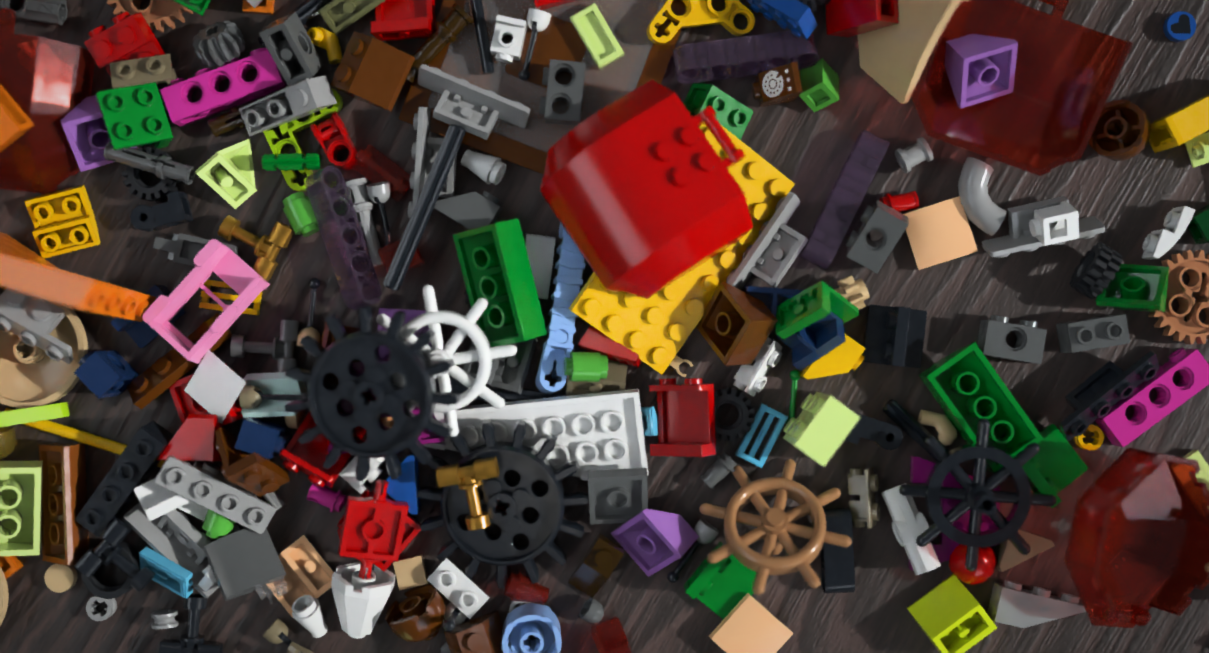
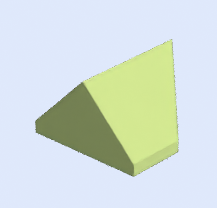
(231, 173)

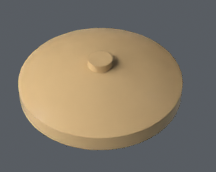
(30, 375)

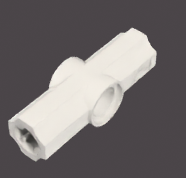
(907, 526)

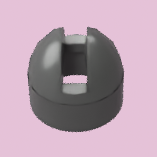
(592, 611)

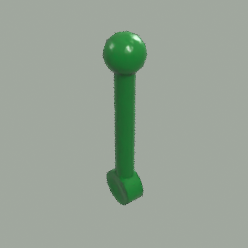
(795, 376)

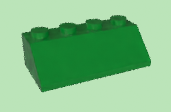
(499, 270)
(972, 390)

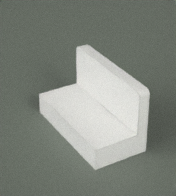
(157, 499)

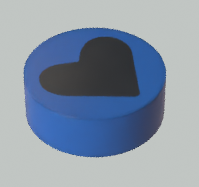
(1179, 26)

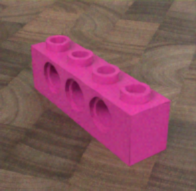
(179, 93)
(1193, 378)

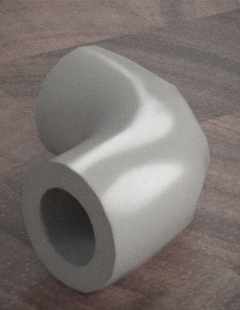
(975, 196)

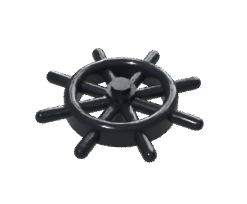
(978, 495)

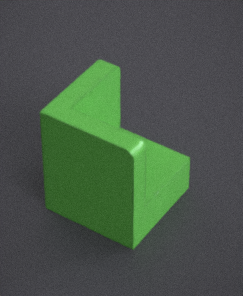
(819, 85)

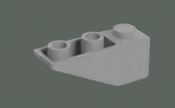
(288, 105)
(1026, 608)

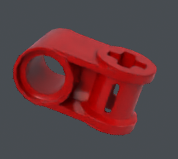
(333, 137)

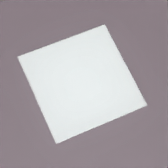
(215, 386)

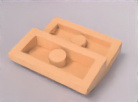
(940, 233)
(305, 572)
(750, 629)

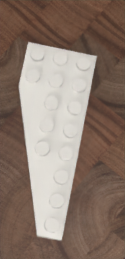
(592, 428)

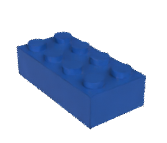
(787, 14)

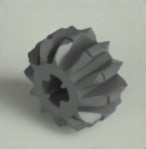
(218, 43)

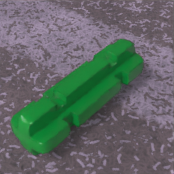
(291, 161)

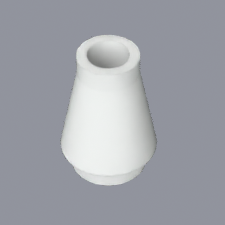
(486, 167)
(308, 613)

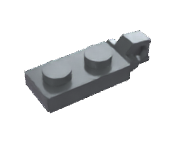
(184, 247)

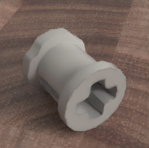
(913, 154)

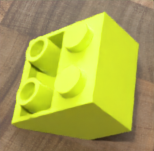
(951, 617)

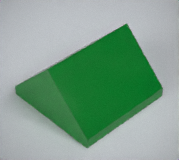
(1136, 289)

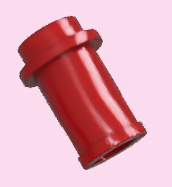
(901, 201)

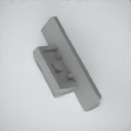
(470, 105)
(424, 153)
(1019, 233)
(774, 248)
(33, 321)
(210, 489)
(174, 539)

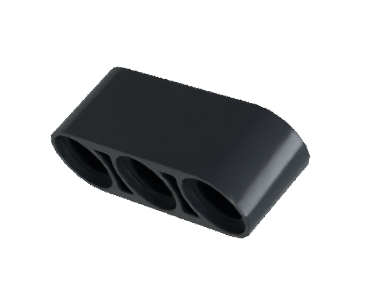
(838, 561)

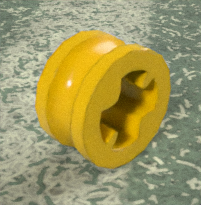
(1098, 439)

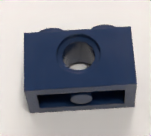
(105, 373)
(263, 437)

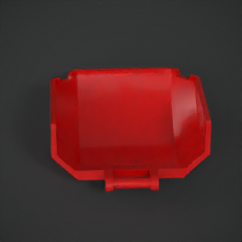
(646, 190)

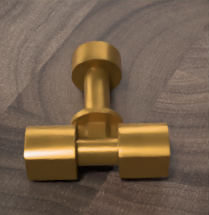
(265, 247)
(469, 479)

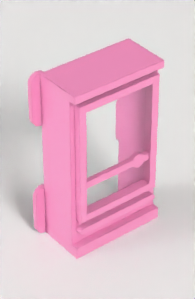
(234, 271)

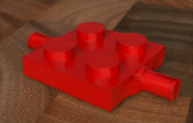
(373, 529)

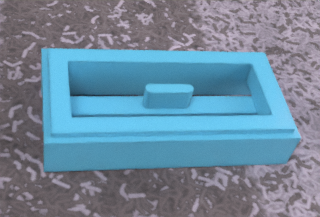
(768, 447)
(167, 572)

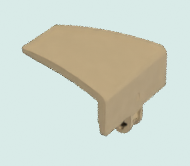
(900, 51)

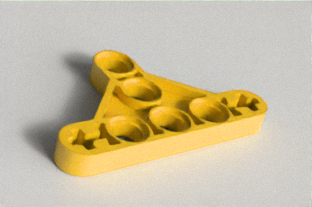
(699, 14)

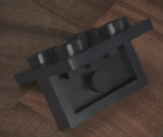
(894, 336)

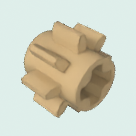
(853, 291)

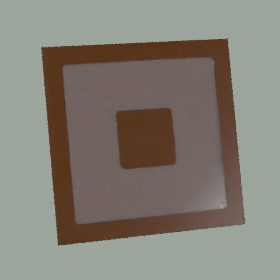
(559, 41)

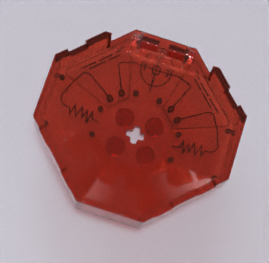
(1140, 539)

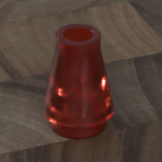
(522, 589)

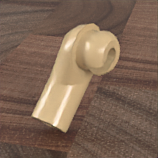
(941, 422)

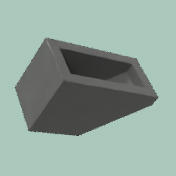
(470, 209)

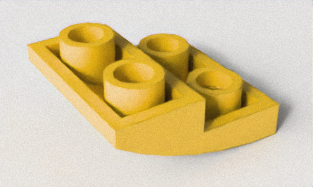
(63, 221)

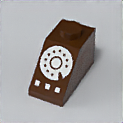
(777, 85)

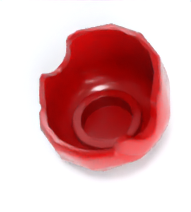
(986, 565)

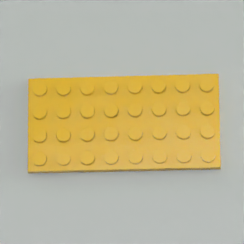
(662, 323)

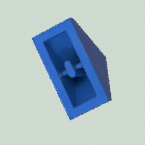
(407, 485)

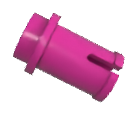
(327, 497)

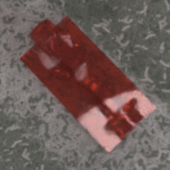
(379, 168)

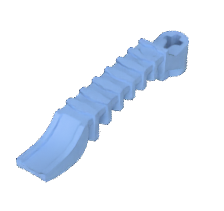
(562, 319)

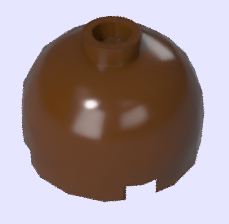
(1120, 131)
(417, 616)

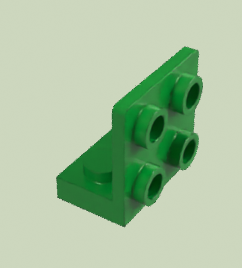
(730, 112)
(135, 116)
(810, 307)
(1054, 464)
(720, 584)

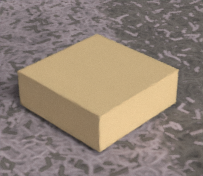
(410, 572)

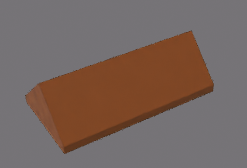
(62, 500)

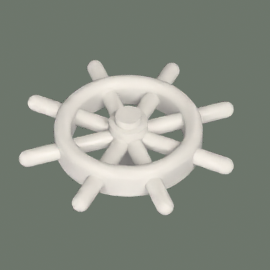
(465, 326)

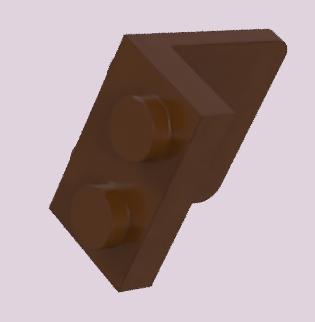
(248, 469)

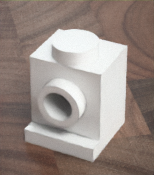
(508, 26)
(1055, 224)
(349, 473)

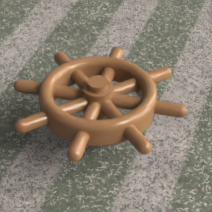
(775, 526)

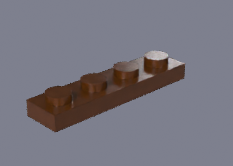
(168, 369)

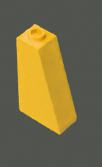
(1180, 125)

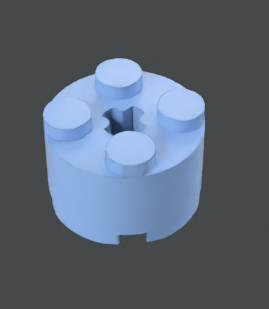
(527, 621)

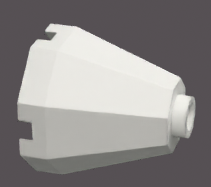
(359, 599)

